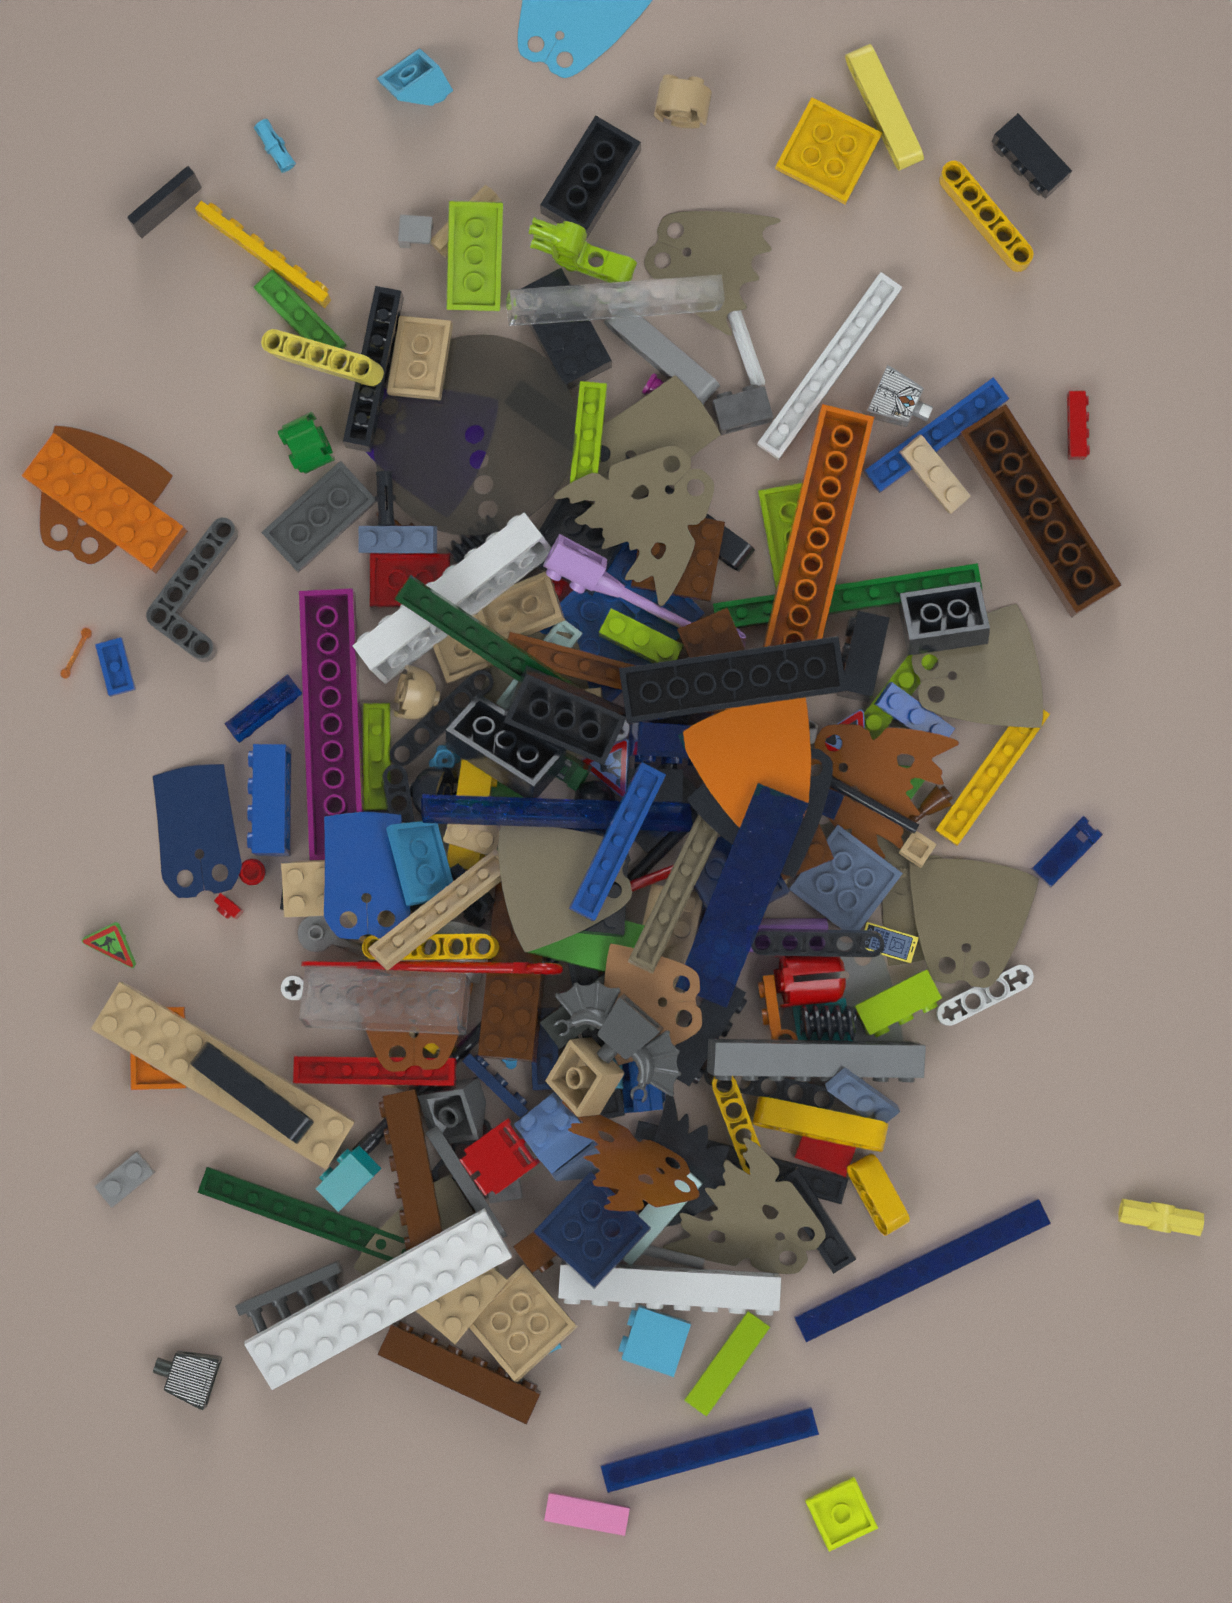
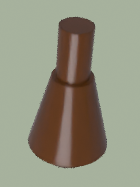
(935, 801)

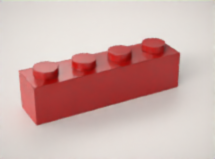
(1077, 425)

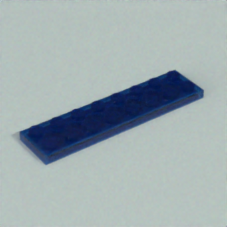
(743, 892)

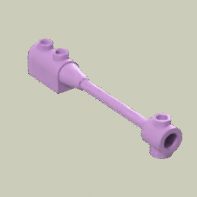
(587, 571)

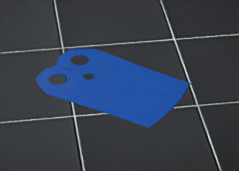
(360, 863)

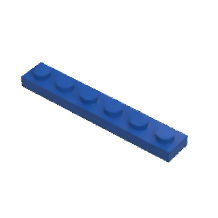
(939, 432)
(617, 841)

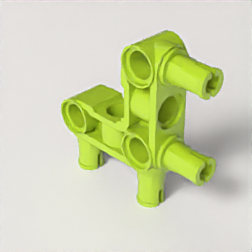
(570, 250)

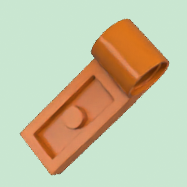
(770, 1015)

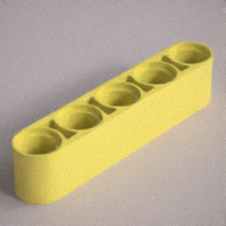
(884, 107)
(331, 362)

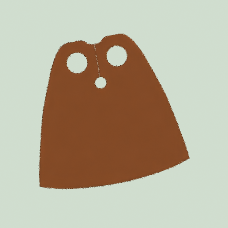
(121, 461)

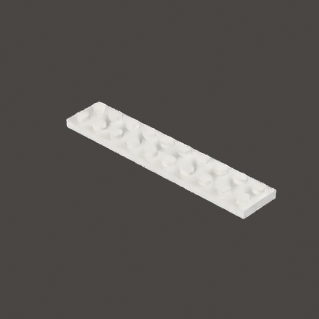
(378, 1299)

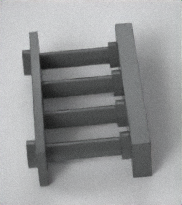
(278, 1295)

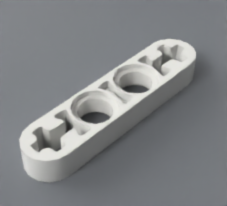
(985, 996)

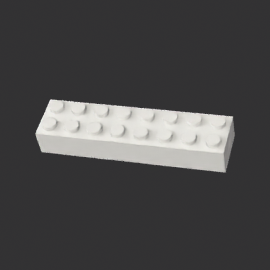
(469, 585)
(676, 1287)

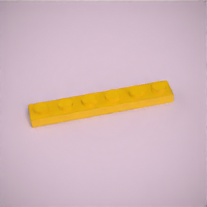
(255, 246)
(986, 781)

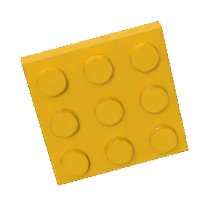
(828, 150)

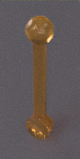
(86, 634)

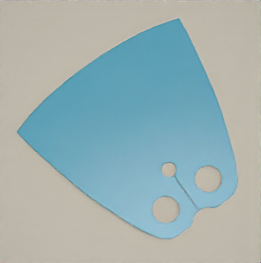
(587, 27)

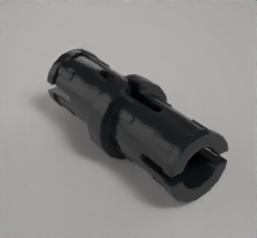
(385, 494)

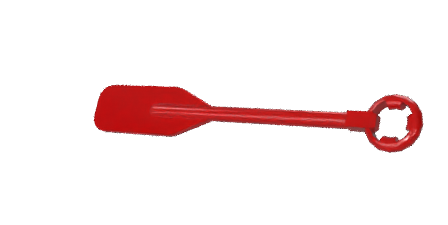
(452, 967)

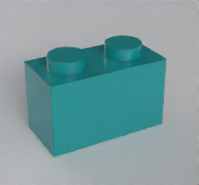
(348, 1178)

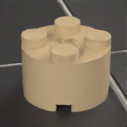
(683, 101)

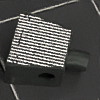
(189, 1376)

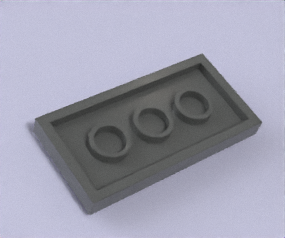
(319, 516)

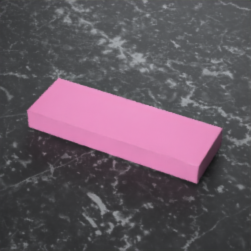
(587, 1513)

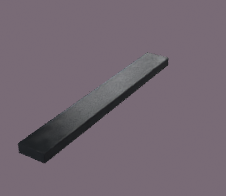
(824, 1184)

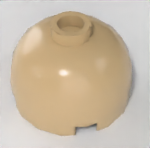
(415, 693)

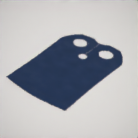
(192, 816)

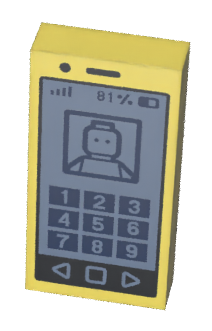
(897, 944)

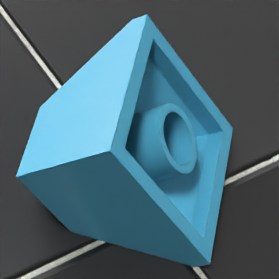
(416, 80)

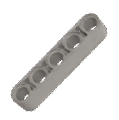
(663, 354)

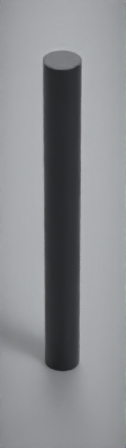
(874, 805)

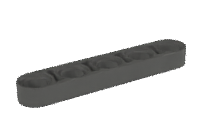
(461, 1175)

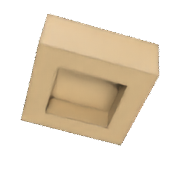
(917, 849)

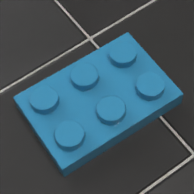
(419, 860)

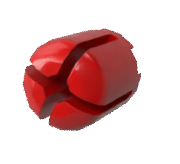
(808, 991)

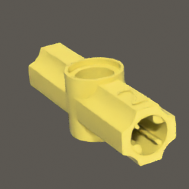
(1161, 1217)

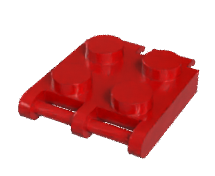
(497, 1159)

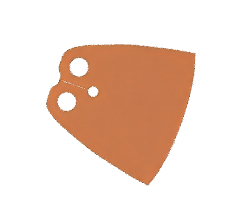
(752, 747)

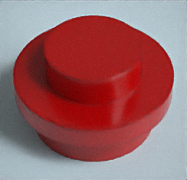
(252, 872)

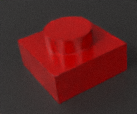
(227, 907)

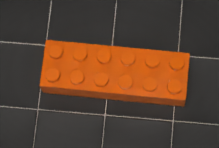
(104, 503)

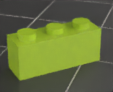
(639, 638)
(897, 1004)

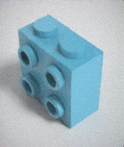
(654, 1340)

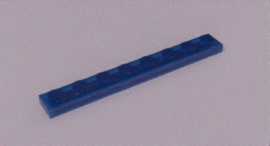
(709, 1449)

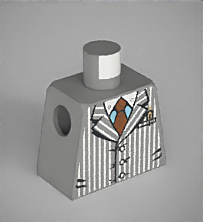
(898, 399)

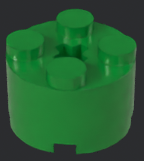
(307, 443)

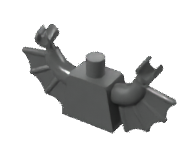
(625, 1032)

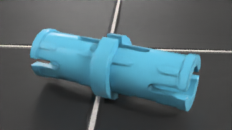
(274, 145)

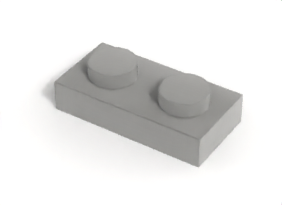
(124, 1179)

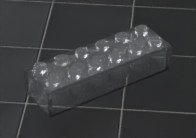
(385, 1000)

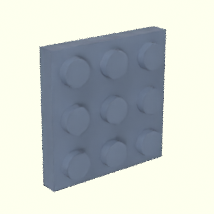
(849, 885)

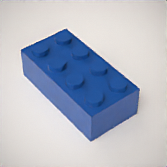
(270, 800)

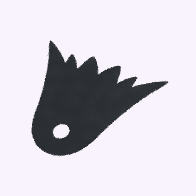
(702, 1162)

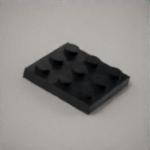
(562, 521)

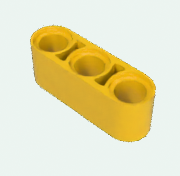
(878, 1194)

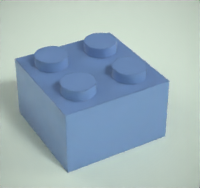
(548, 1135)

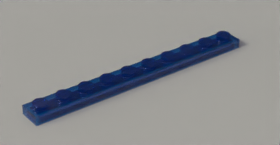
(546, 812)
(922, 1270)

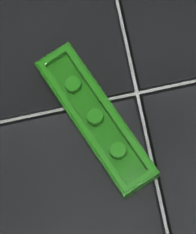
(296, 310)

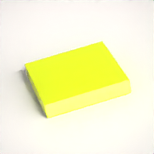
(841, 1514)

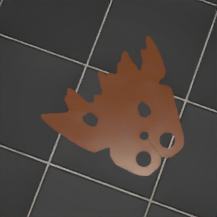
(877, 774)
(626, 1160)

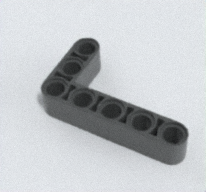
(190, 588)

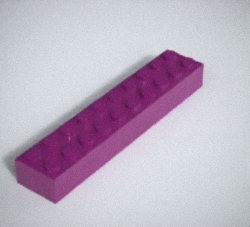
(330, 709)

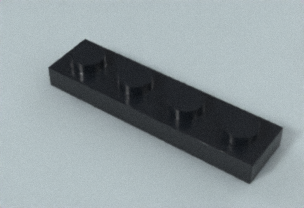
(834, 1247)

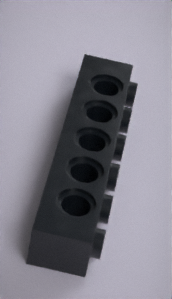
(379, 347)

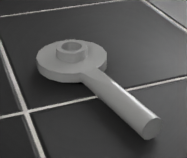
(317, 936)

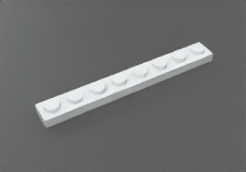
(829, 366)

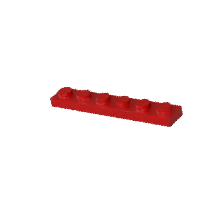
(368, 1072)

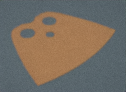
(647, 988)

